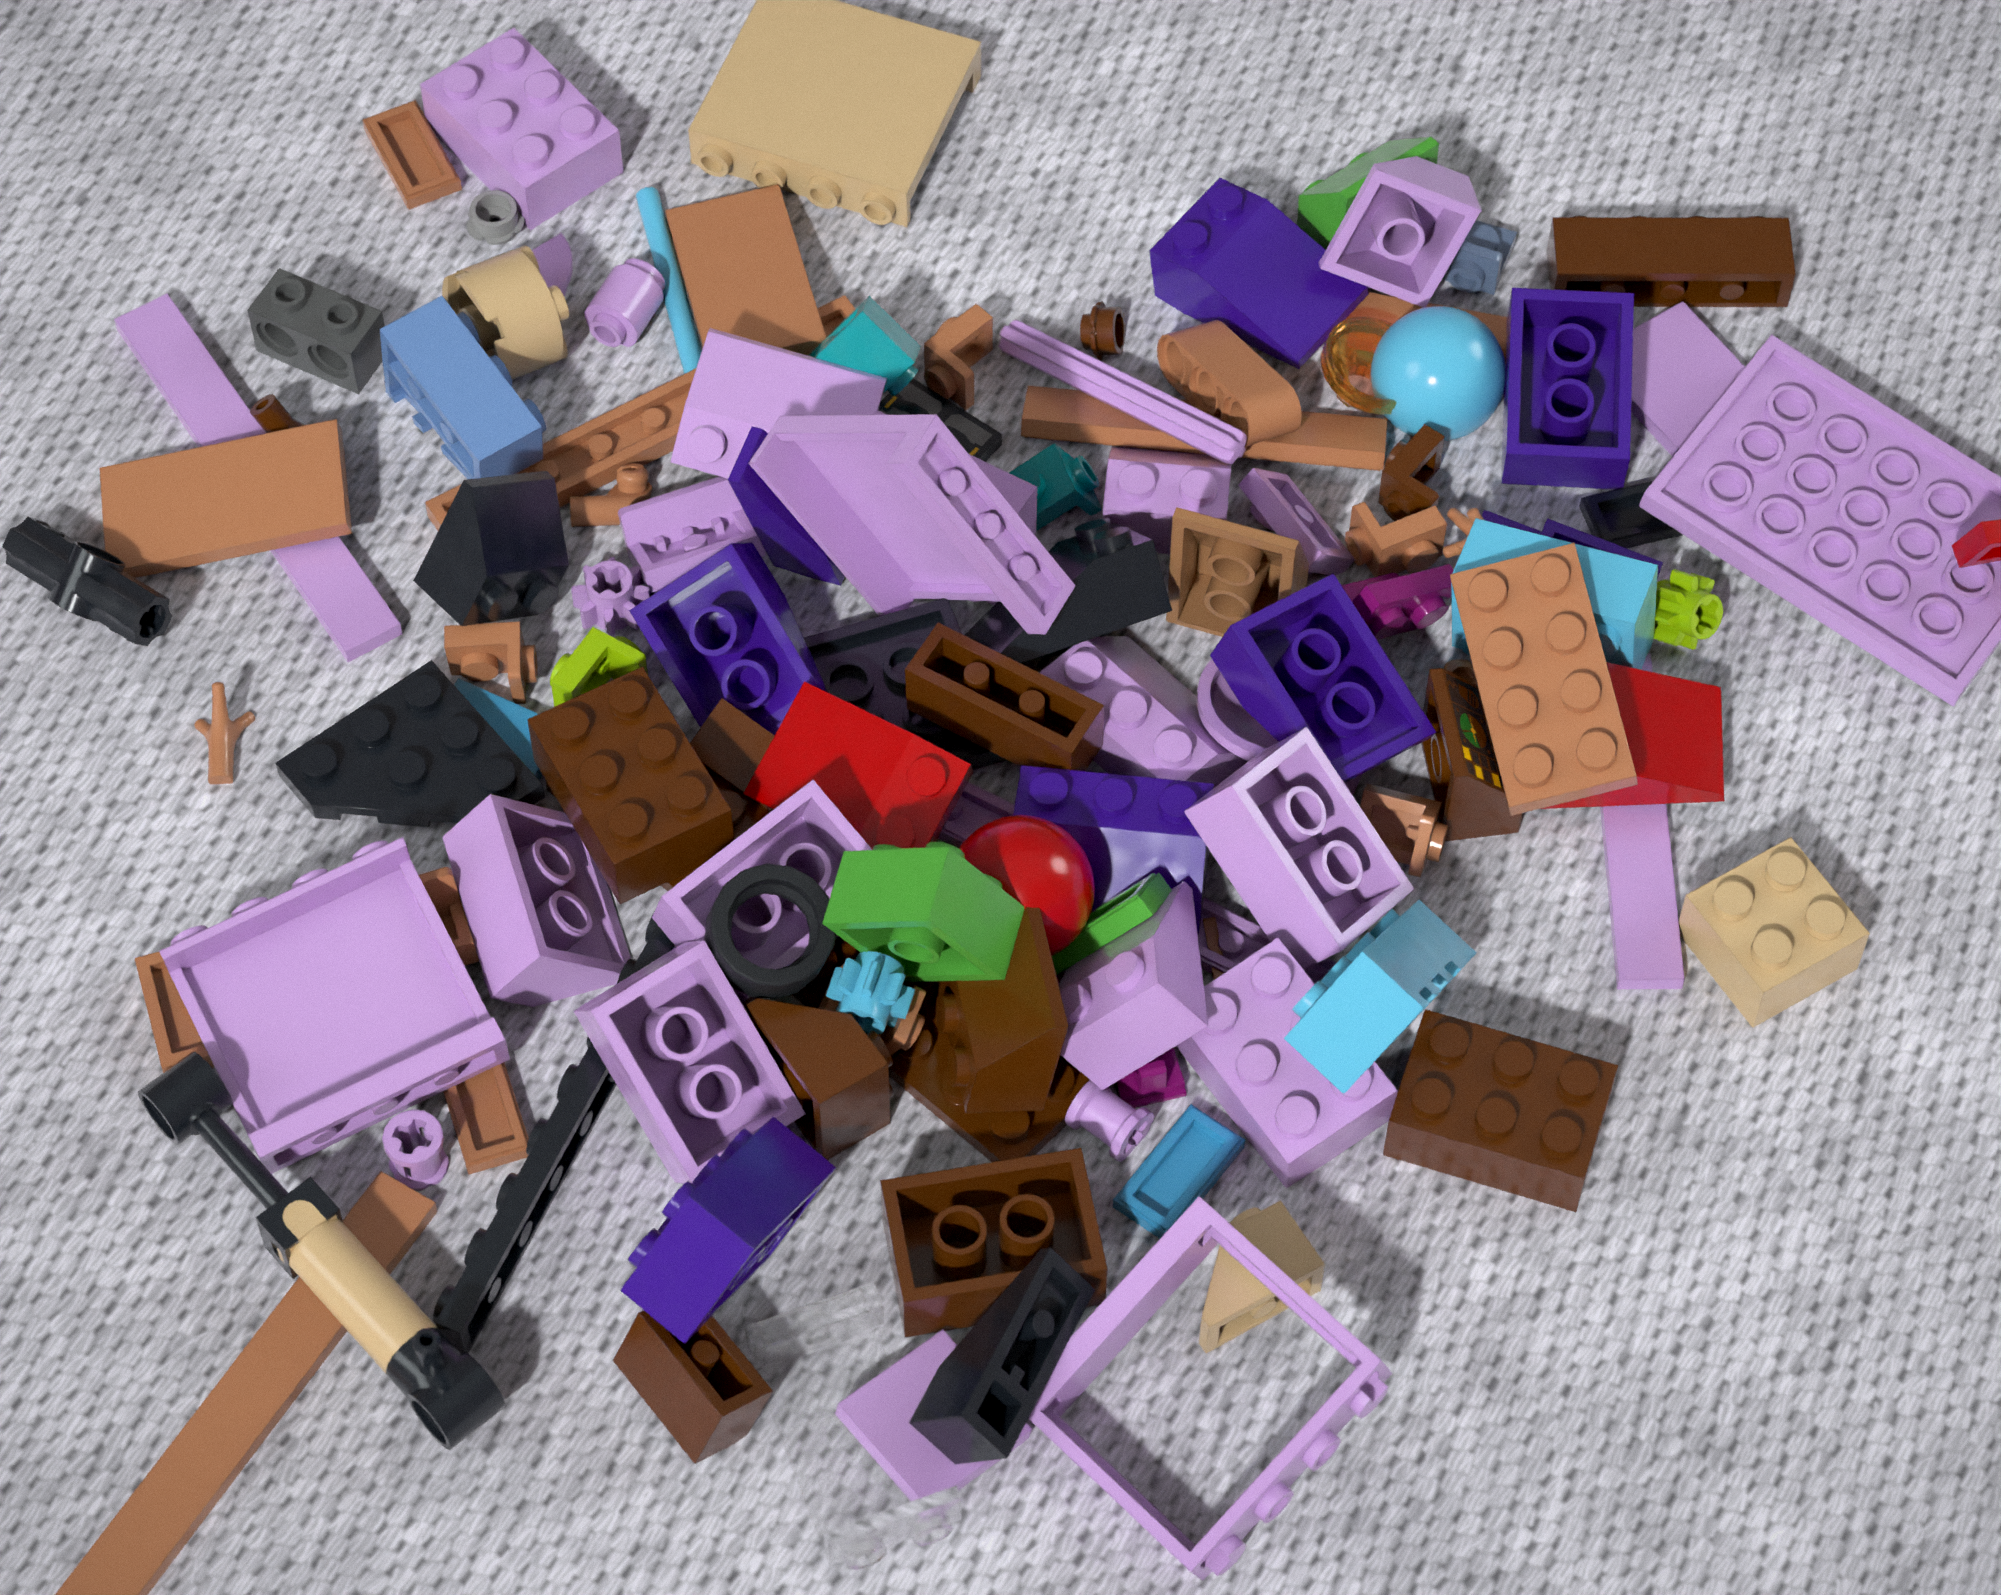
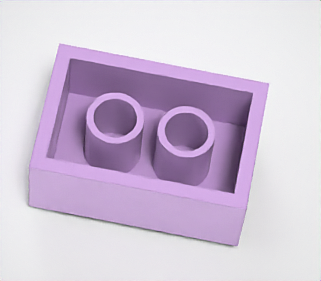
(522, 127)
(1299, 849)
(766, 928)
(687, 1058)
(1267, 1085)

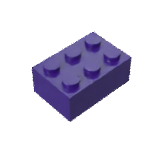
(1568, 388)
(724, 1226)

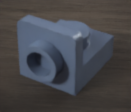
(1481, 259)

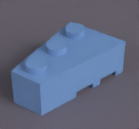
(460, 392)

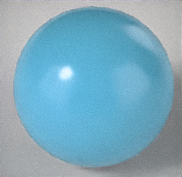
(1440, 371)

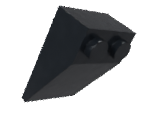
(1114, 588)

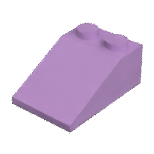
(1136, 994)

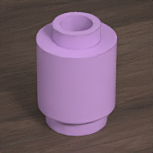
(625, 303)

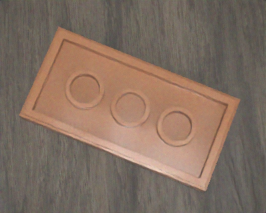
(746, 270)
(226, 499)

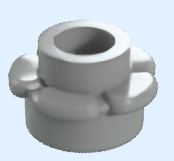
(489, 206)

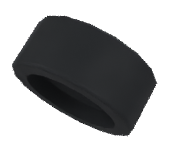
(794, 887)

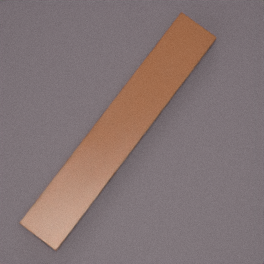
(1318, 441)

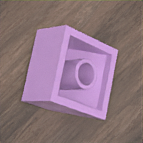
(1403, 228)
(1150, 484)

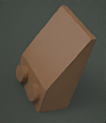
(1228, 571)

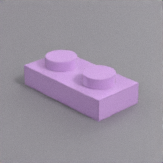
(1285, 510)

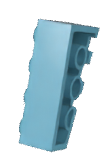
(1376, 993)

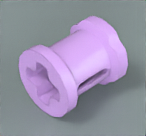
(1109, 1119)
(411, 1149)

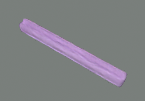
(1123, 392)

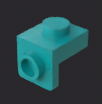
(1060, 483)

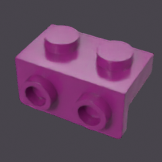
(1402, 603)

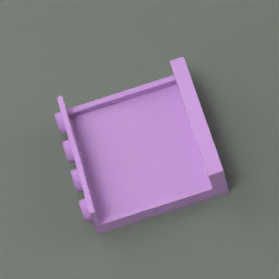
(909, 514)
(333, 1004)

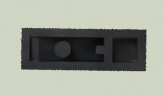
(1003, 1363)

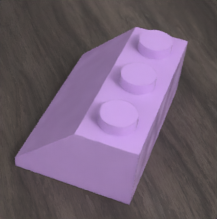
(754, 384)
(1148, 713)
(534, 903)

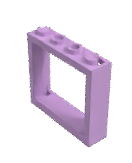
(1127, 1312)

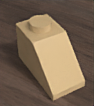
(1237, 1298)

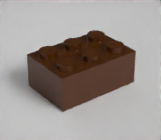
(631, 784)
(1499, 1110)
(974, 1228)

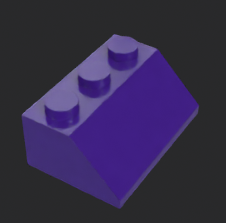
(1123, 826)

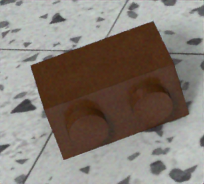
(697, 1389)

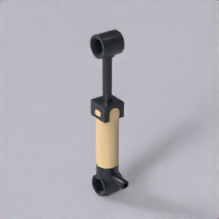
(310, 1241)

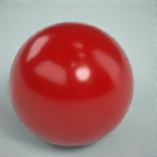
(1039, 869)

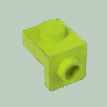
(594, 664)

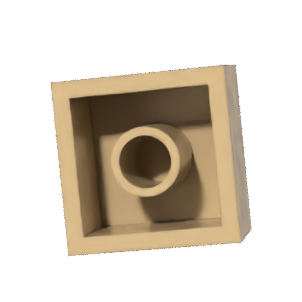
(1772, 932)

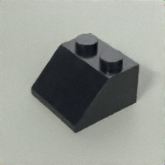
(497, 550)

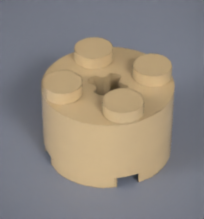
(511, 310)

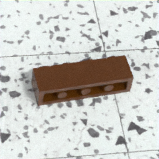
(1675, 259)

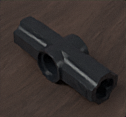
(87, 581)

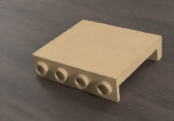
(833, 104)

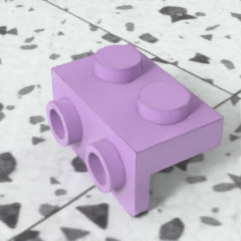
(683, 530)

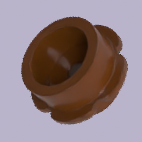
(1103, 330)

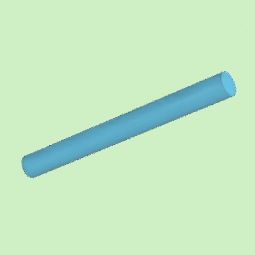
(667, 264)

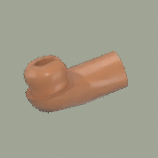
(603, 509)

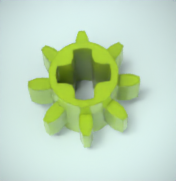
(1686, 609)

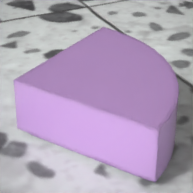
(555, 262)

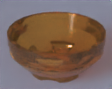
(1350, 352)

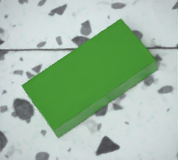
(1115, 919)

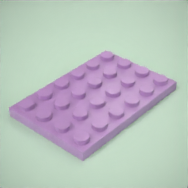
(1842, 515)

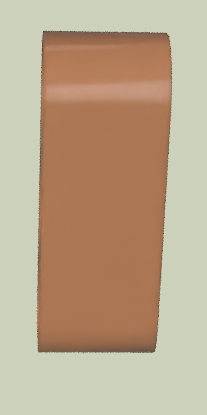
(1229, 381)

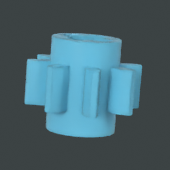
(871, 991)

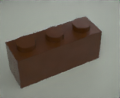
(1002, 703)

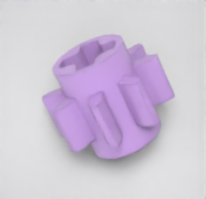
(609, 595)

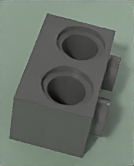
(317, 330)

